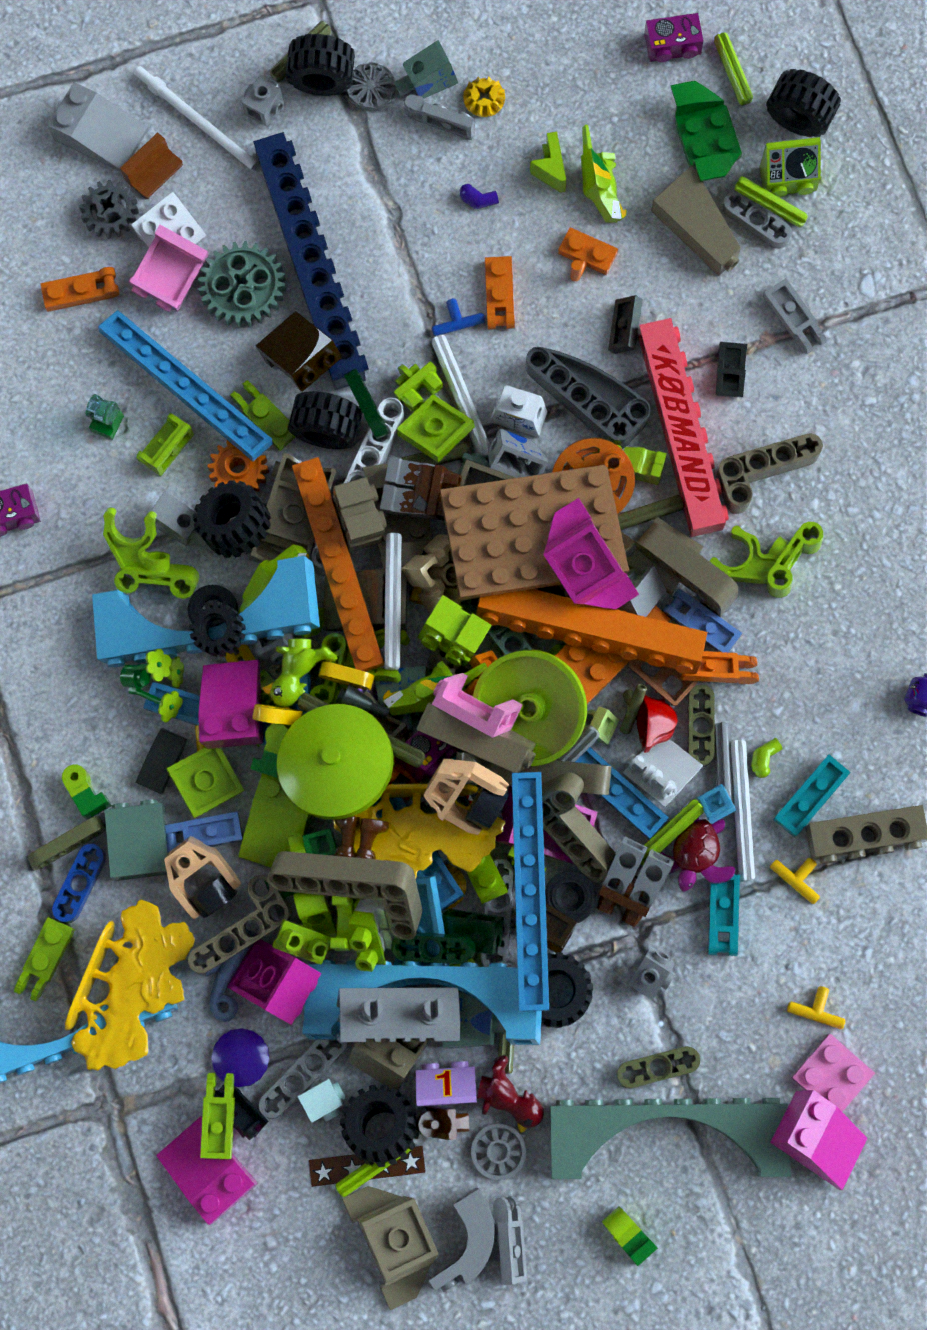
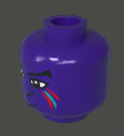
(917, 695)

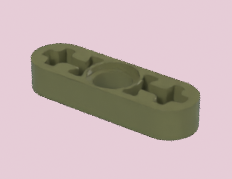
(693, 704)
(66, 843)
(677, 1054)

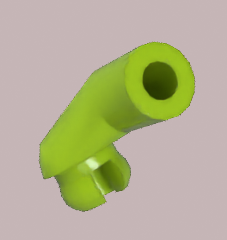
(762, 755)

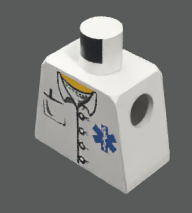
(519, 411)

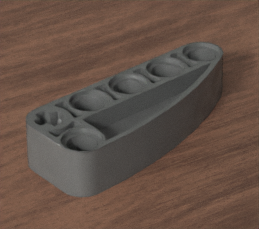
(601, 394)

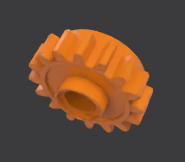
(231, 457)

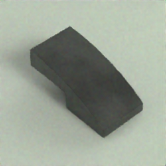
(731, 369)
(163, 753)

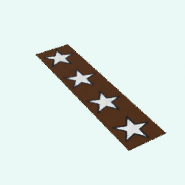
(333, 1169)

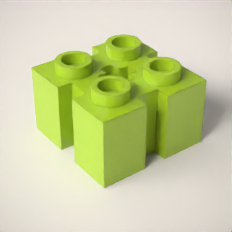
(453, 632)

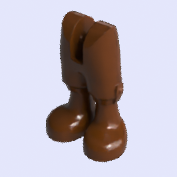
(369, 830)

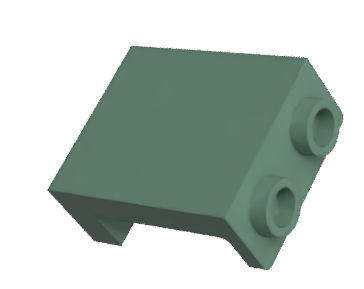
(136, 840)

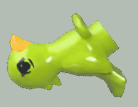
(296, 662)

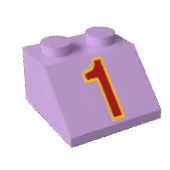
(445, 1085)

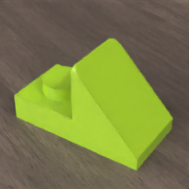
(551, 168)

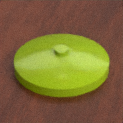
(550, 695)
(335, 761)

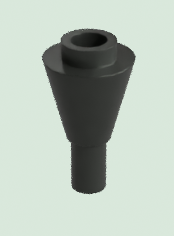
(356, 698)

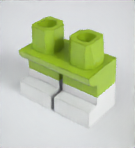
(369, 934)

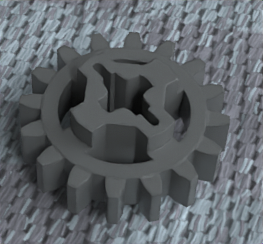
(109, 209)

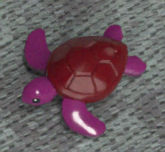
(696, 852)

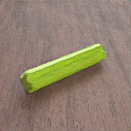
(733, 68)
(771, 202)
(674, 828)
(359, 1177)

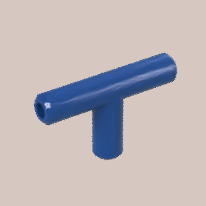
(457, 321)

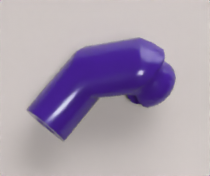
(476, 199)

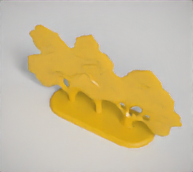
(417, 835)
(136, 984)

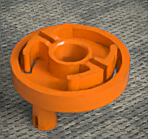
(609, 455)

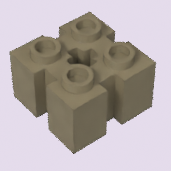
(358, 514)

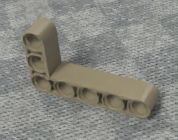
(595, 776)
(353, 878)

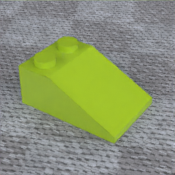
(271, 822)

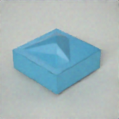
(716, 803)

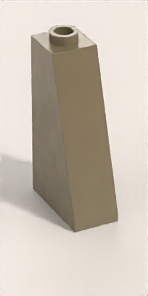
(696, 220)
(505, 750)

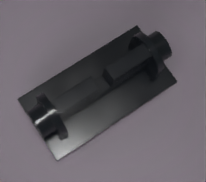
(247, 1117)

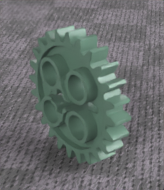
(262, 295)

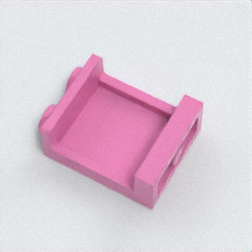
(168, 269)
(473, 711)

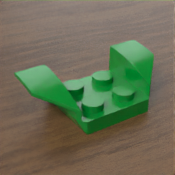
(705, 130)

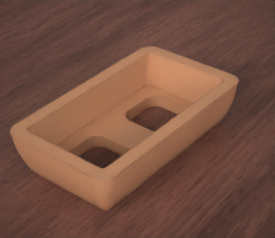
(659, 678)

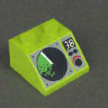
(791, 166)

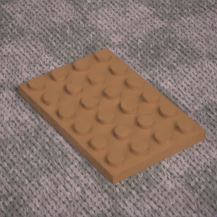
(504, 525)

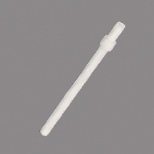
(159, 87)

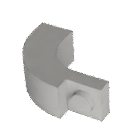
(480, 1230)

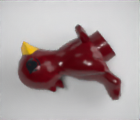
(501, 1094)

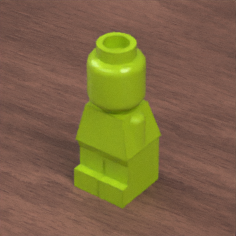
(646, 463)

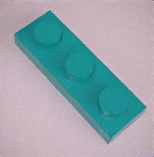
(811, 795)

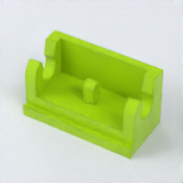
(166, 445)

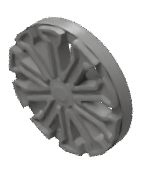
(371, 86)
(498, 1151)

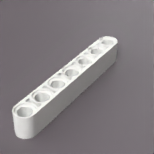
(371, 449)

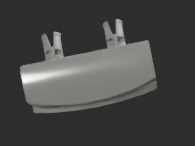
(398, 1014)

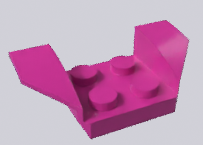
(585, 561)

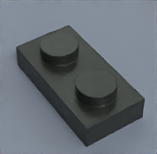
(625, 324)

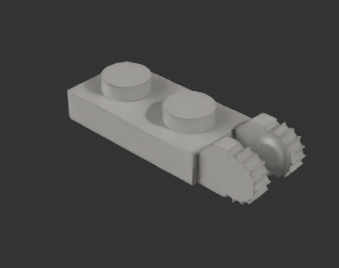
(439, 117)
(794, 314)
(510, 1240)

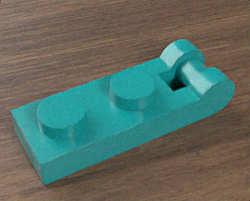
(724, 916)

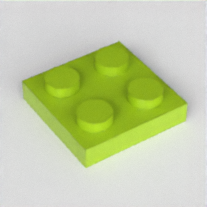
(435, 428)
(205, 780)

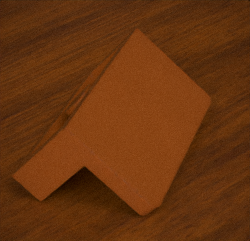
(151, 166)

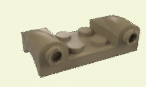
(287, 513)

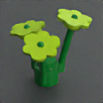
(158, 666)

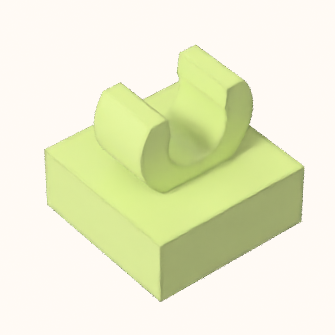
(604, 722)

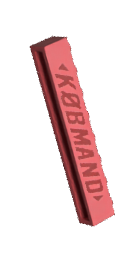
(681, 427)

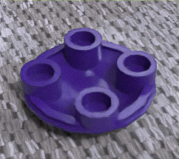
(242, 1054)

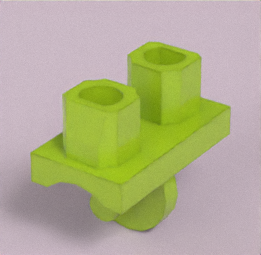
(414, 380)
(302, 942)

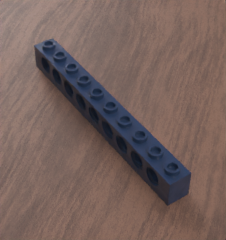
(275, 150)

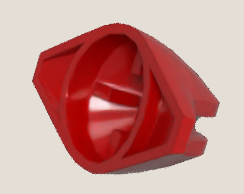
(655, 722)

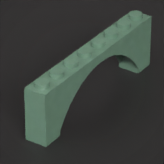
(582, 1130)

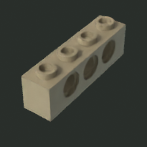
(909, 819)

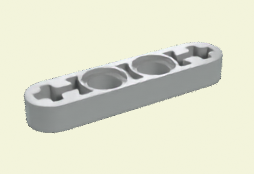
(503, 912)
(307, 1077)

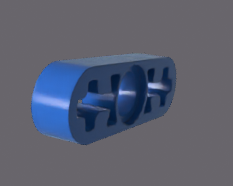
(94, 866)

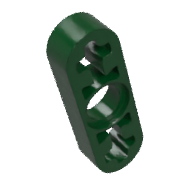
(366, 403)
(443, 940)

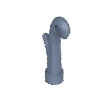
(222, 979)

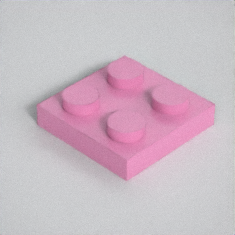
(833, 1073)

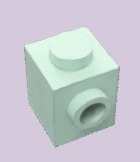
(323, 1101)

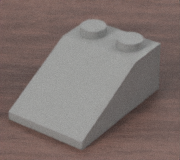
(96, 127)

